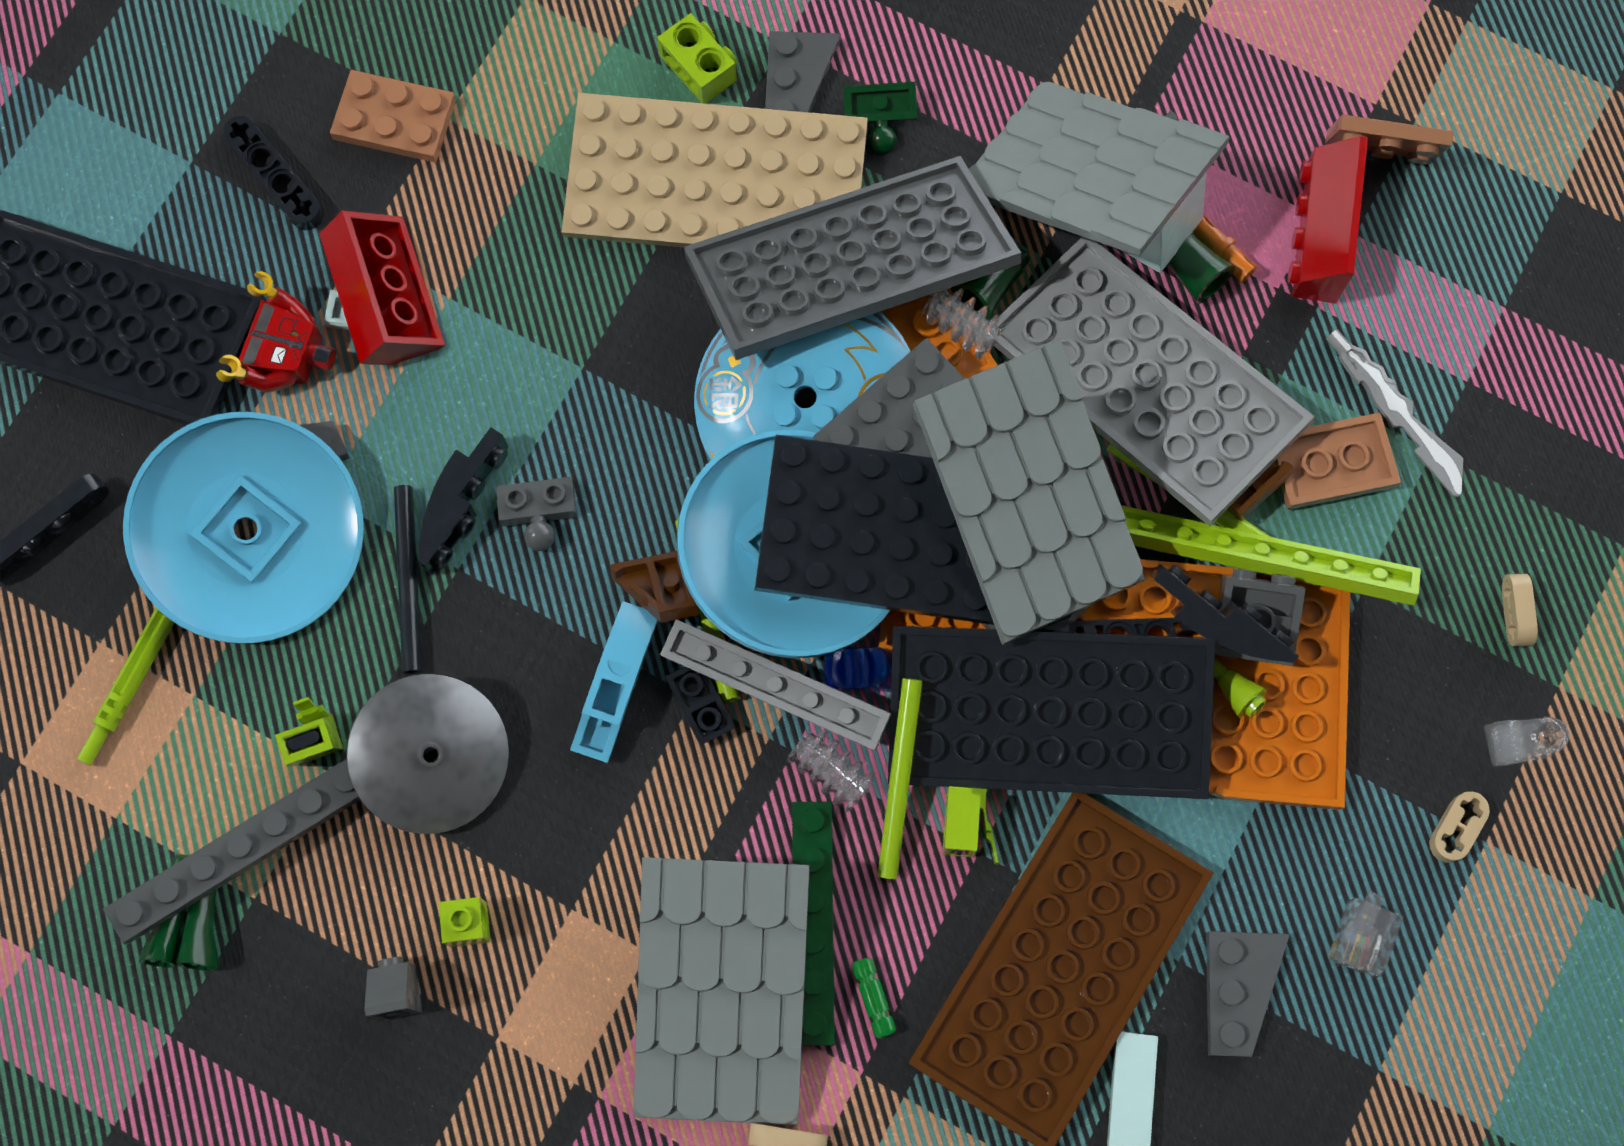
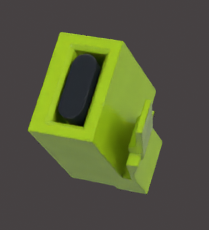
(311, 740)
(962, 822)

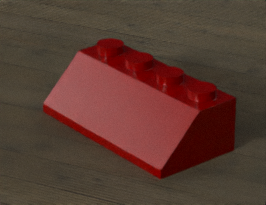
(1328, 220)
(380, 288)

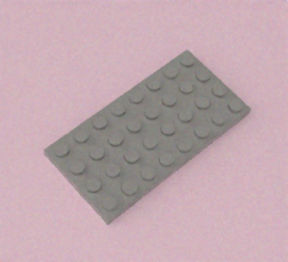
(1156, 379)

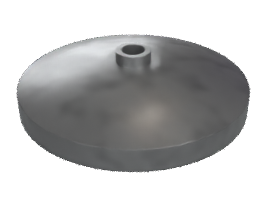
(389, 747)

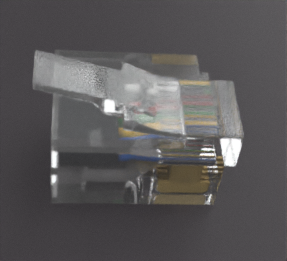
(1365, 935)

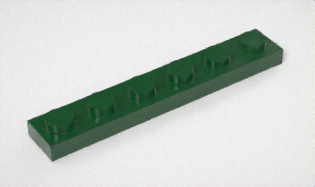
(814, 848)

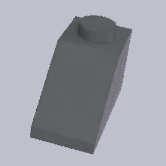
(392, 990)

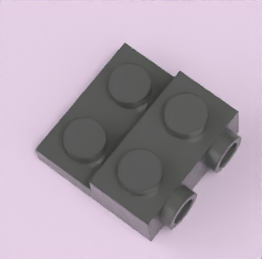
(1276, 600)

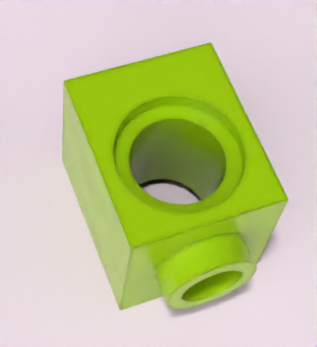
(464, 922)

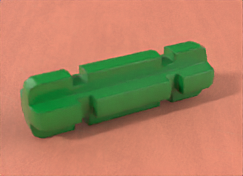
(873, 998)

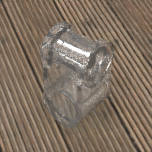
(1519, 741)

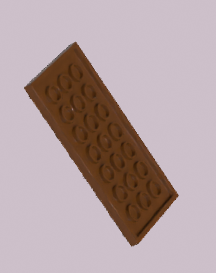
(1061, 970)

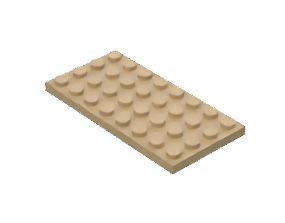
(699, 168)

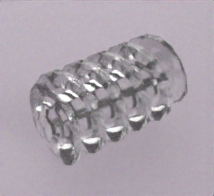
(963, 321)
(831, 768)

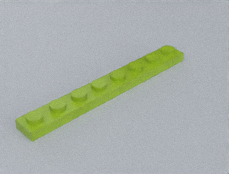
(1273, 556)

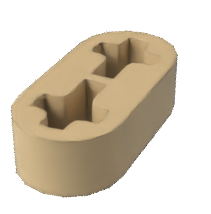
(1519, 610)
(1467, 832)
(773, 1136)

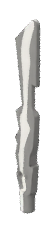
(1398, 411)

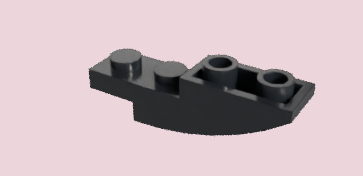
(448, 509)
(1233, 628)

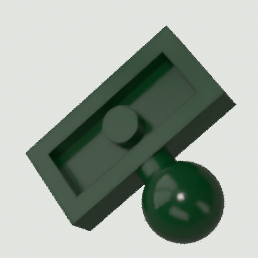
(882, 105)

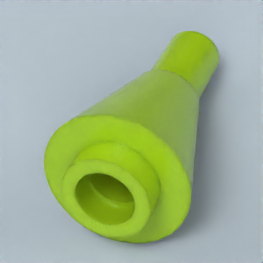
(1240, 692)

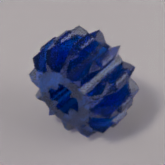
(856, 668)

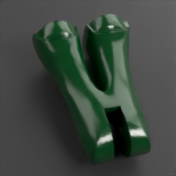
(198, 941)

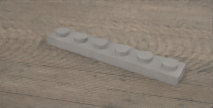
(776, 685)

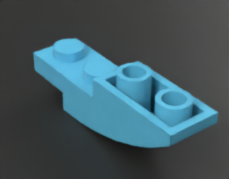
(614, 682)

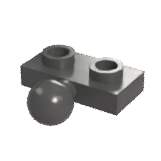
(536, 504)

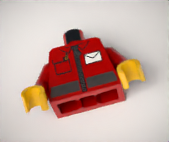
(279, 345)

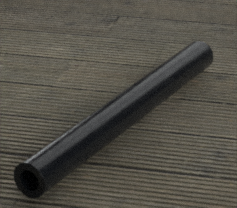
(407, 580)

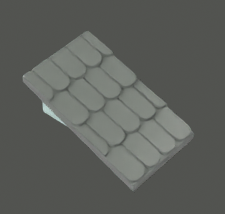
(1102, 171)
(1029, 491)
(720, 990)

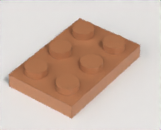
(393, 116)
(1393, 138)
(1339, 462)

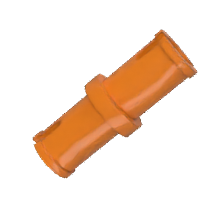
(1225, 248)

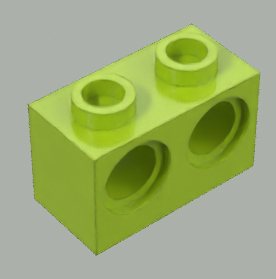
(691, 61)

